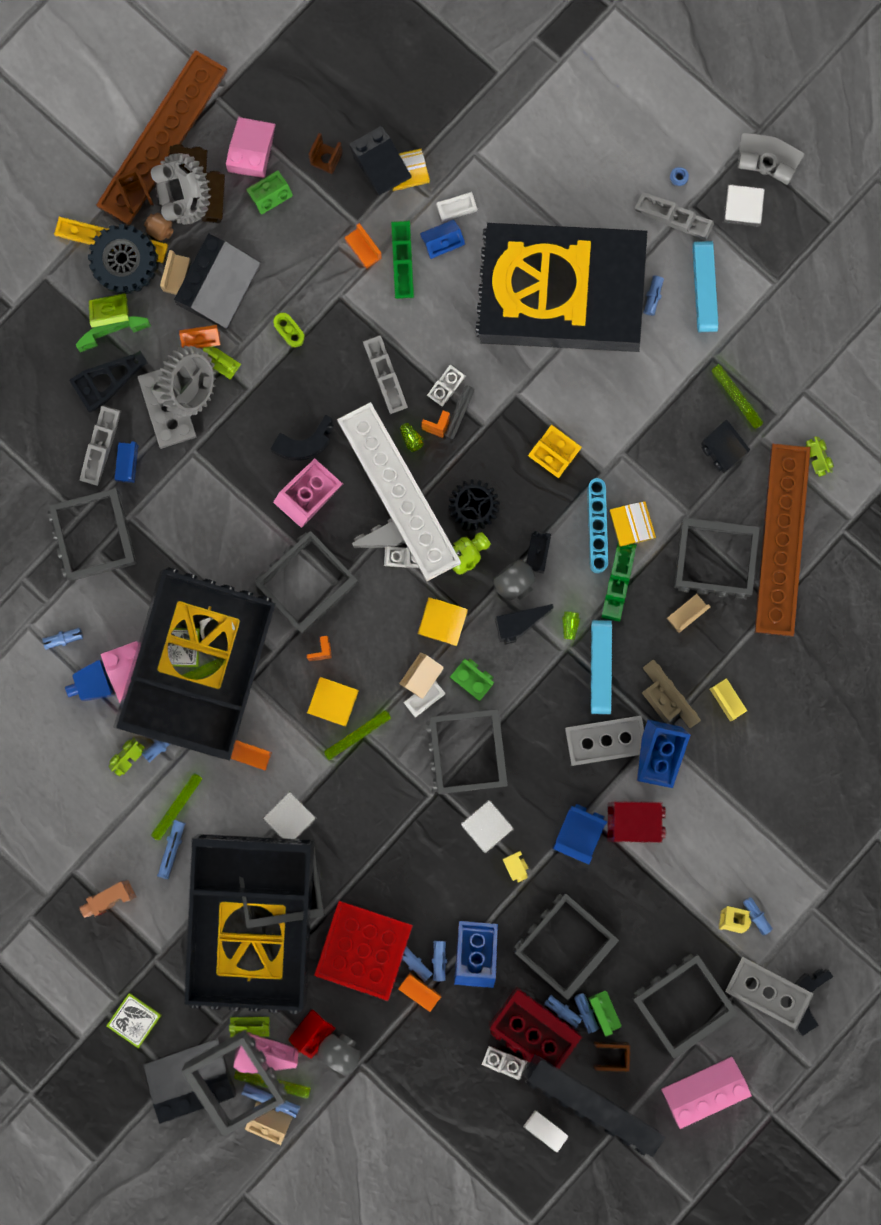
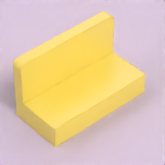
(728, 700)

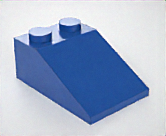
(661, 753)
(476, 954)

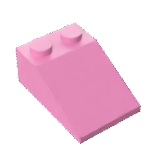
(250, 147)
(307, 492)
(118, 666)
(277, 1055)

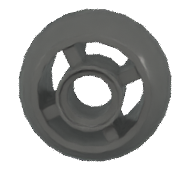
(515, 580)
(339, 1053)

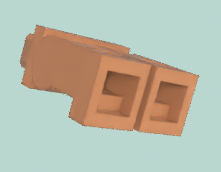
(106, 899)

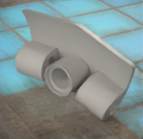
(760, 148)

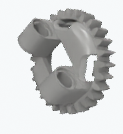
(192, 186)
(190, 363)

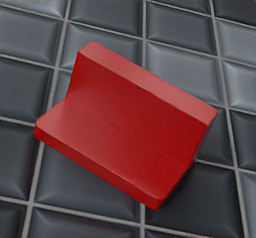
(311, 1034)

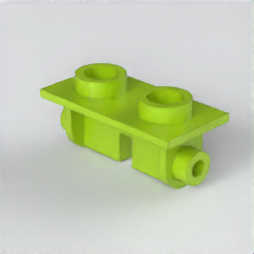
(223, 363)
(823, 462)
(120, 761)
(254, 1025)

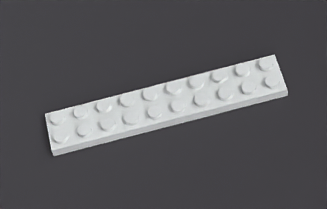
(399, 492)

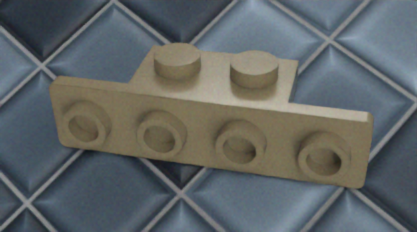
(666, 698)

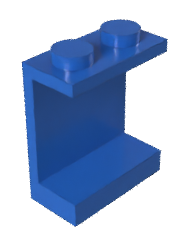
(580, 834)

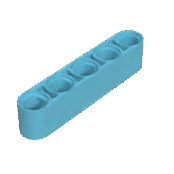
(705, 286)
(600, 516)
(601, 666)

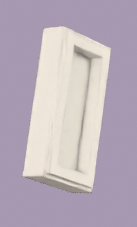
(456, 206)
(417, 705)

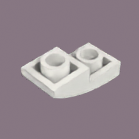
(446, 385)
(399, 557)
(504, 1063)
(545, 1131)

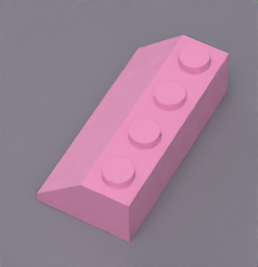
(706, 1092)

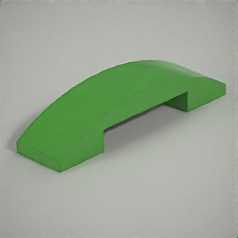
(89, 339)

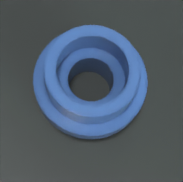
(679, 171)

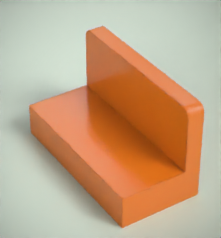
(363, 246)
(200, 337)
(437, 429)
(326, 650)
(251, 755)
(419, 992)

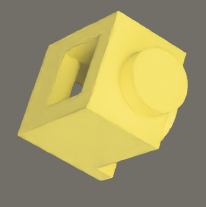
(516, 866)
(741, 917)

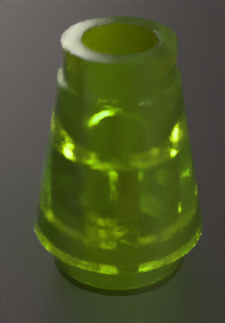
(411, 437)
(570, 624)

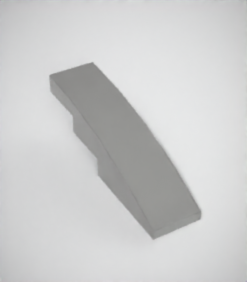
(674, 216)
(385, 374)
(100, 445)

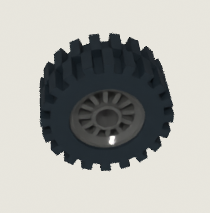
(136, 276)

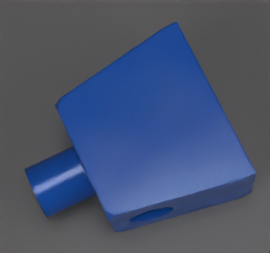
(90, 683)

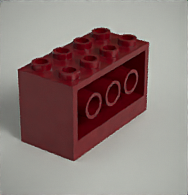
(635, 822)
(538, 1018)

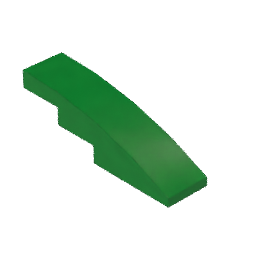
(402, 259)
(618, 582)

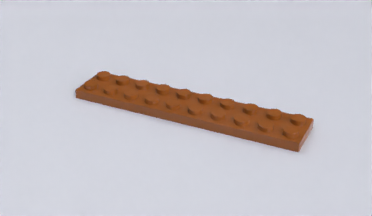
(166, 128)
(782, 540)

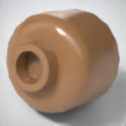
(158, 227)

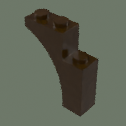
(215, 179)

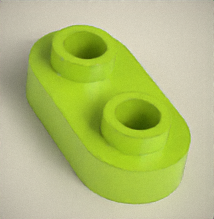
(289, 330)

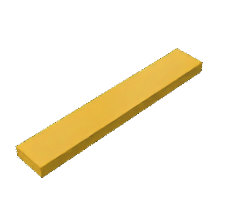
(86, 232)

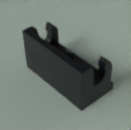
(538, 551)

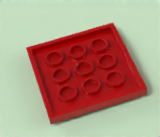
(363, 950)

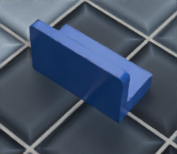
(442, 238)
(126, 462)

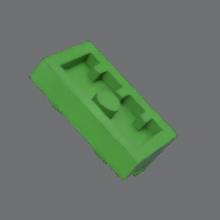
(269, 192)
(472, 679)
(605, 1012)

